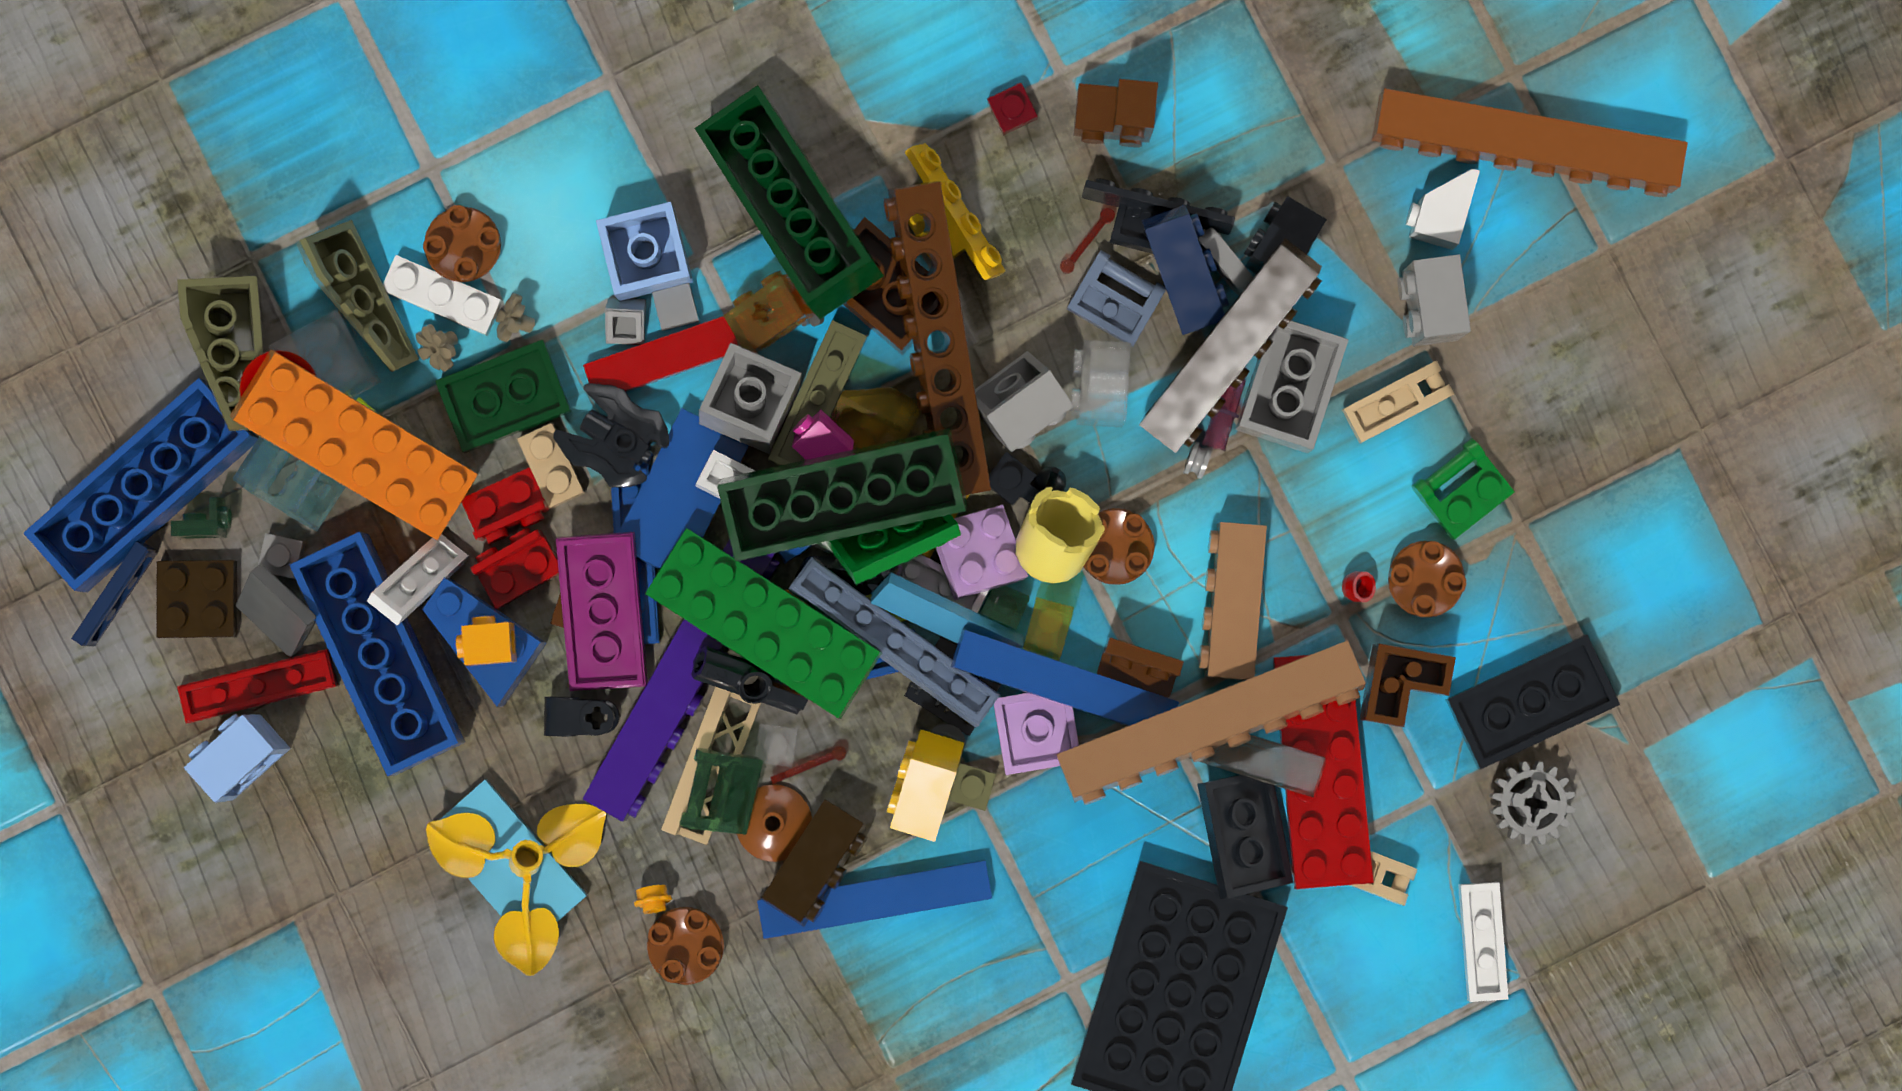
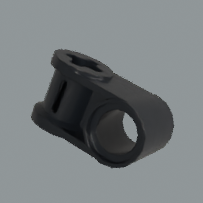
(573, 716)

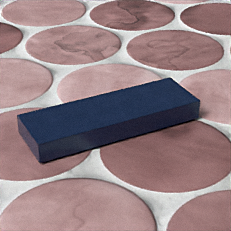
(114, 594)

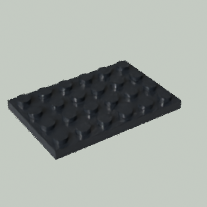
(1178, 987)

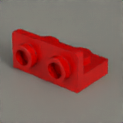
(505, 506)
(517, 567)

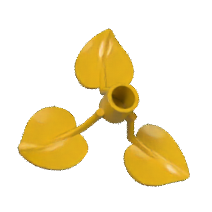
(464, 842)

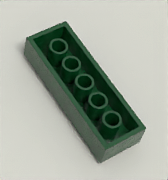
(789, 202)
(842, 494)

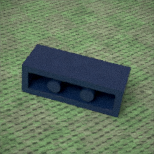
(1186, 268)

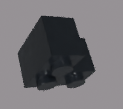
(1286, 221)

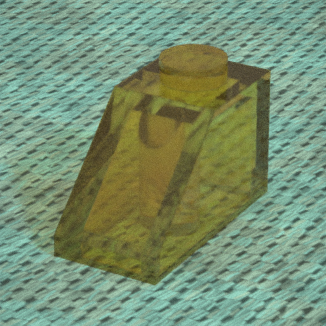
(1048, 628)

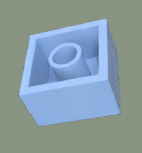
(644, 251)
(235, 757)

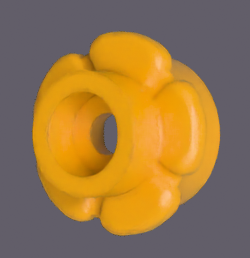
(652, 898)

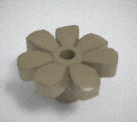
(513, 319)
(437, 347)

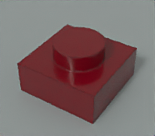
(1012, 108)

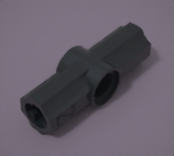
(731, 672)

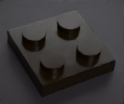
(196, 599)

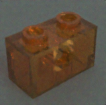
(760, 328)

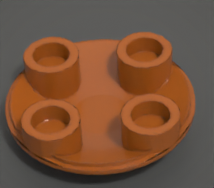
(462, 244)
(1123, 548)
(1426, 578)
(685, 945)

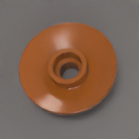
(793, 816)

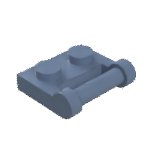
(1110, 309)

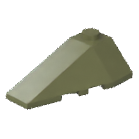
(353, 285)
(224, 332)

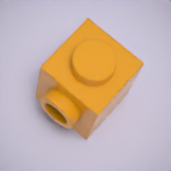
(487, 642)

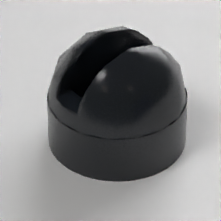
(1043, 477)

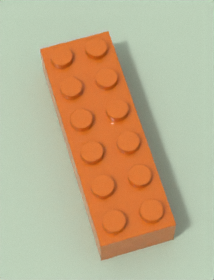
(353, 444)

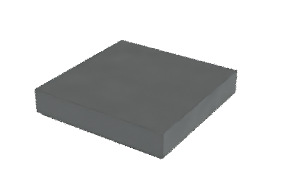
(275, 610)

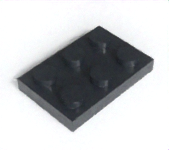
(1244, 835)

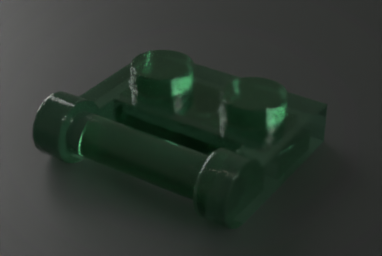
(732, 794)

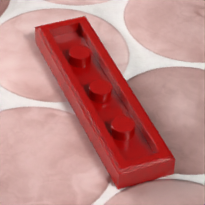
(663, 356)
(257, 686)

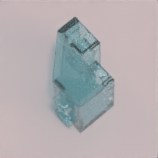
(299, 488)

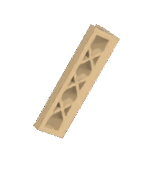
(705, 739)

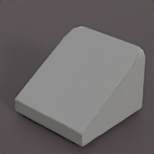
(625, 321)

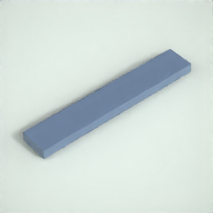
(897, 642)

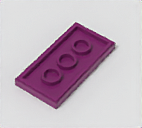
(601, 611)

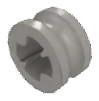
(1198, 460)

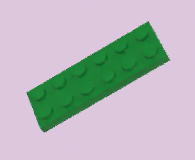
(763, 623)

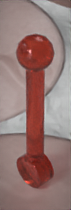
(1106, 217)
(838, 753)

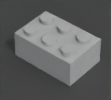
(1292, 386)

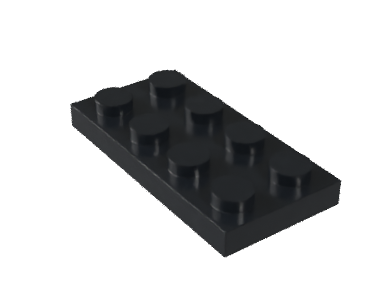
(1532, 702)

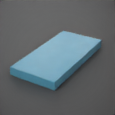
(549, 887)

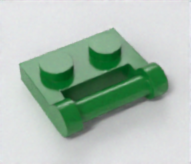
(1472, 498)

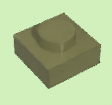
(972, 786)

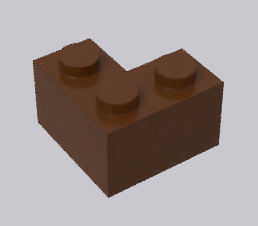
(1116, 112)
(1397, 671)

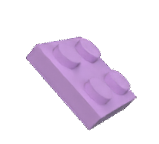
(982, 555)
(1033, 732)

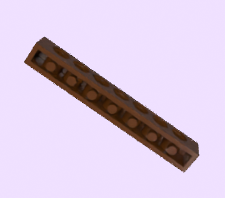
(941, 279)

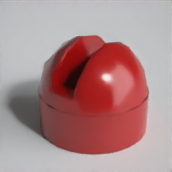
(1359, 586)

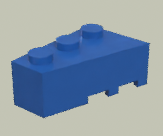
(455, 607)

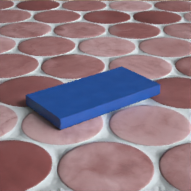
(669, 495)

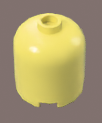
(1058, 535)

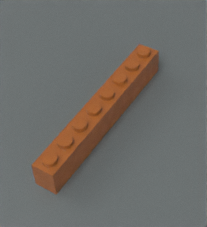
(1529, 142)

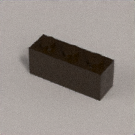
(815, 864)

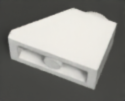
(1443, 212)

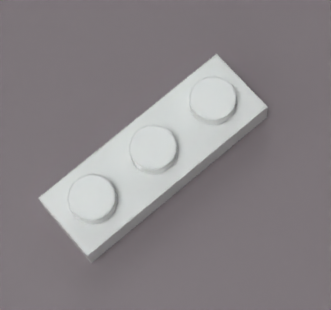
(441, 296)
(417, 579)
(1483, 941)

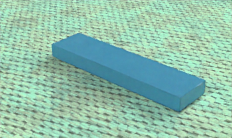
(937, 612)

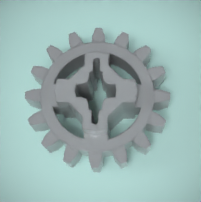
(1533, 786)

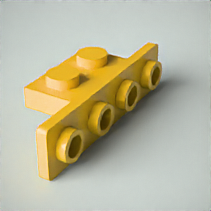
(962, 225)

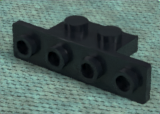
(1140, 205)

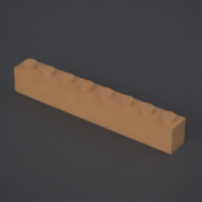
(1211, 722)

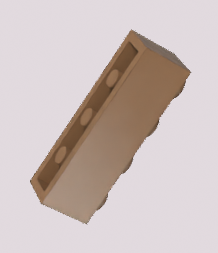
(1235, 600)

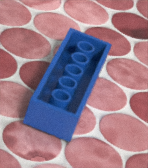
(138, 488)
(376, 657)

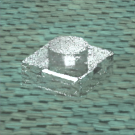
(776, 744)

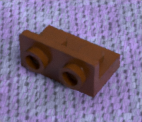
(1139, 667)

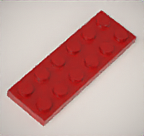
(1332, 828)

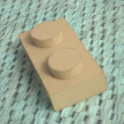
(550, 467)

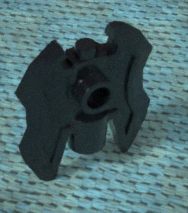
(617, 440)

